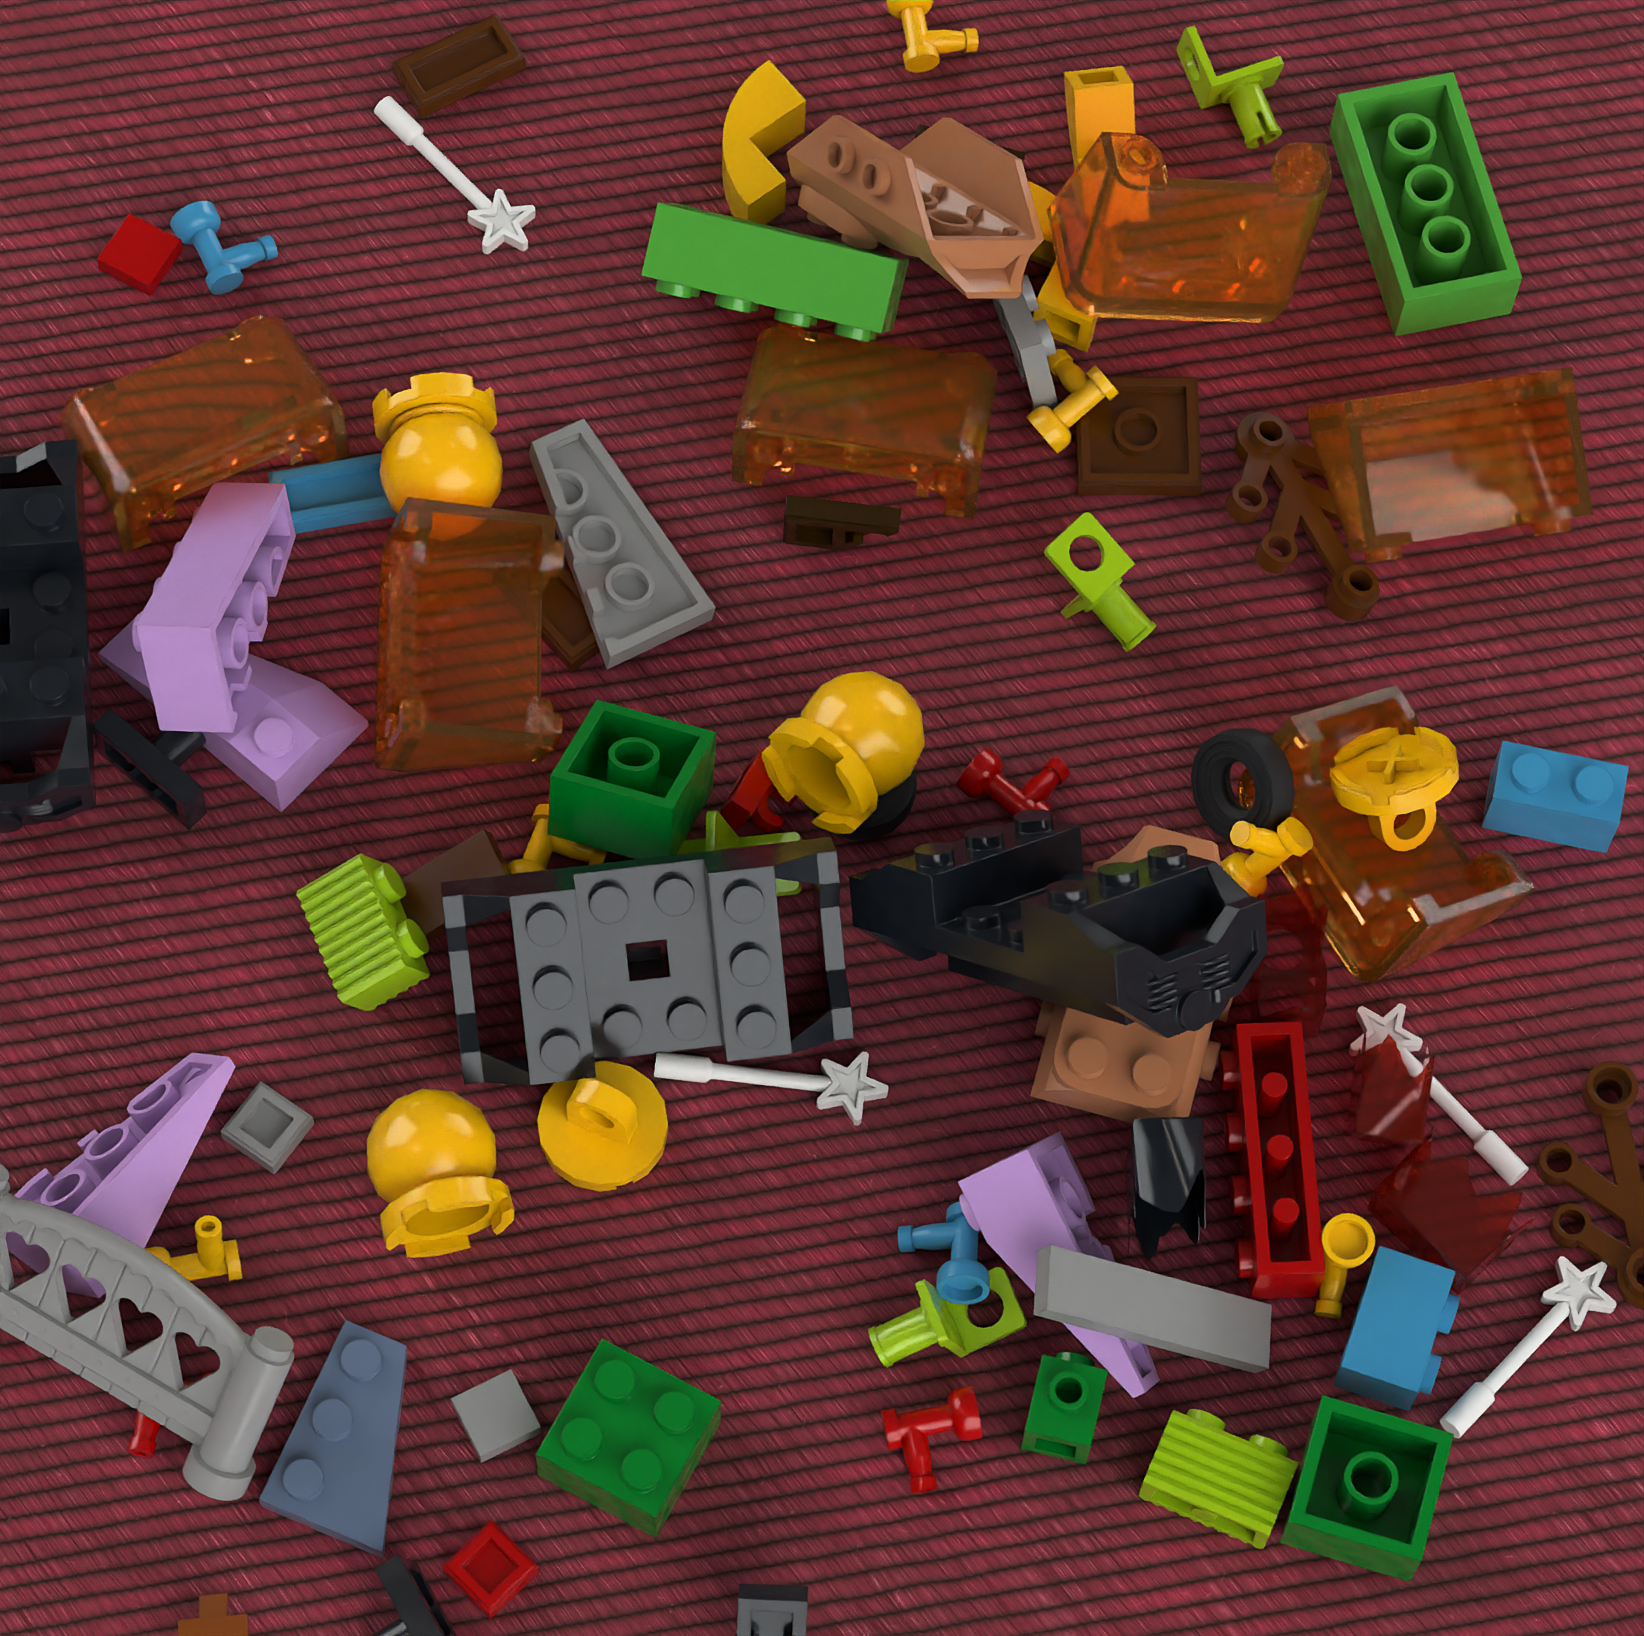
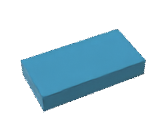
(335, 493)

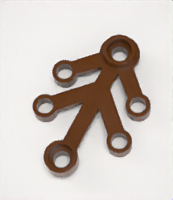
(1269, 445)
(1620, 1199)

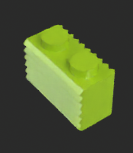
(365, 932)
(1219, 1476)

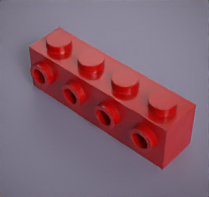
(1275, 1161)

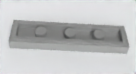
(1152, 1309)

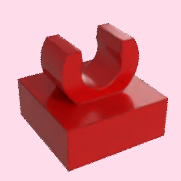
(750, 798)

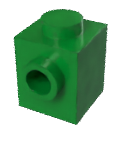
(1064, 1407)

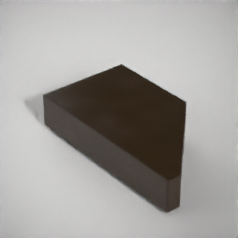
(835, 523)

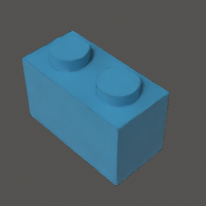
(1555, 796)
(1395, 1329)

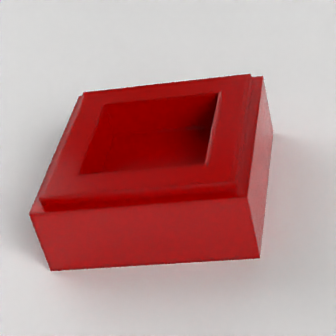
(139, 254)
(490, 1569)

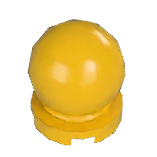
(438, 441)
(847, 748)
(436, 1170)

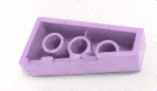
(214, 604)

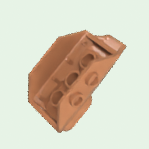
(937, 199)
(1122, 1067)

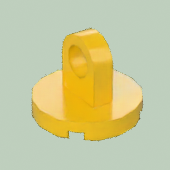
(1393, 776)
(603, 1127)

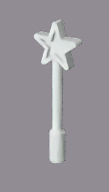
(496, 219)
(840, 1085)
(1486, 1142)
(1571, 1298)

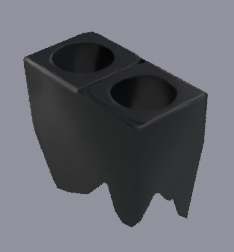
(1165, 1179)

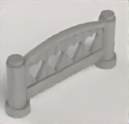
(217, 1413)

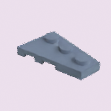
(344, 1444)

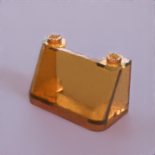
(1184, 246)
(866, 412)
(201, 422)
(1454, 461)
(463, 638)
(1381, 901)

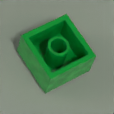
(631, 782)
(628, 1438)
(1366, 1488)

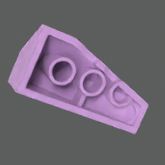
(284, 726)
(132, 1165)
(1040, 1202)

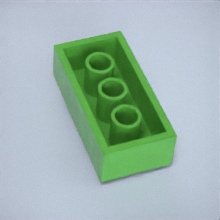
(1424, 204)
(774, 268)

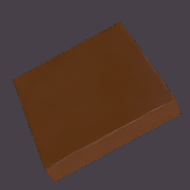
(1141, 439)

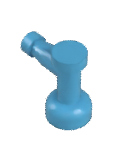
(198, 226)
(963, 1277)

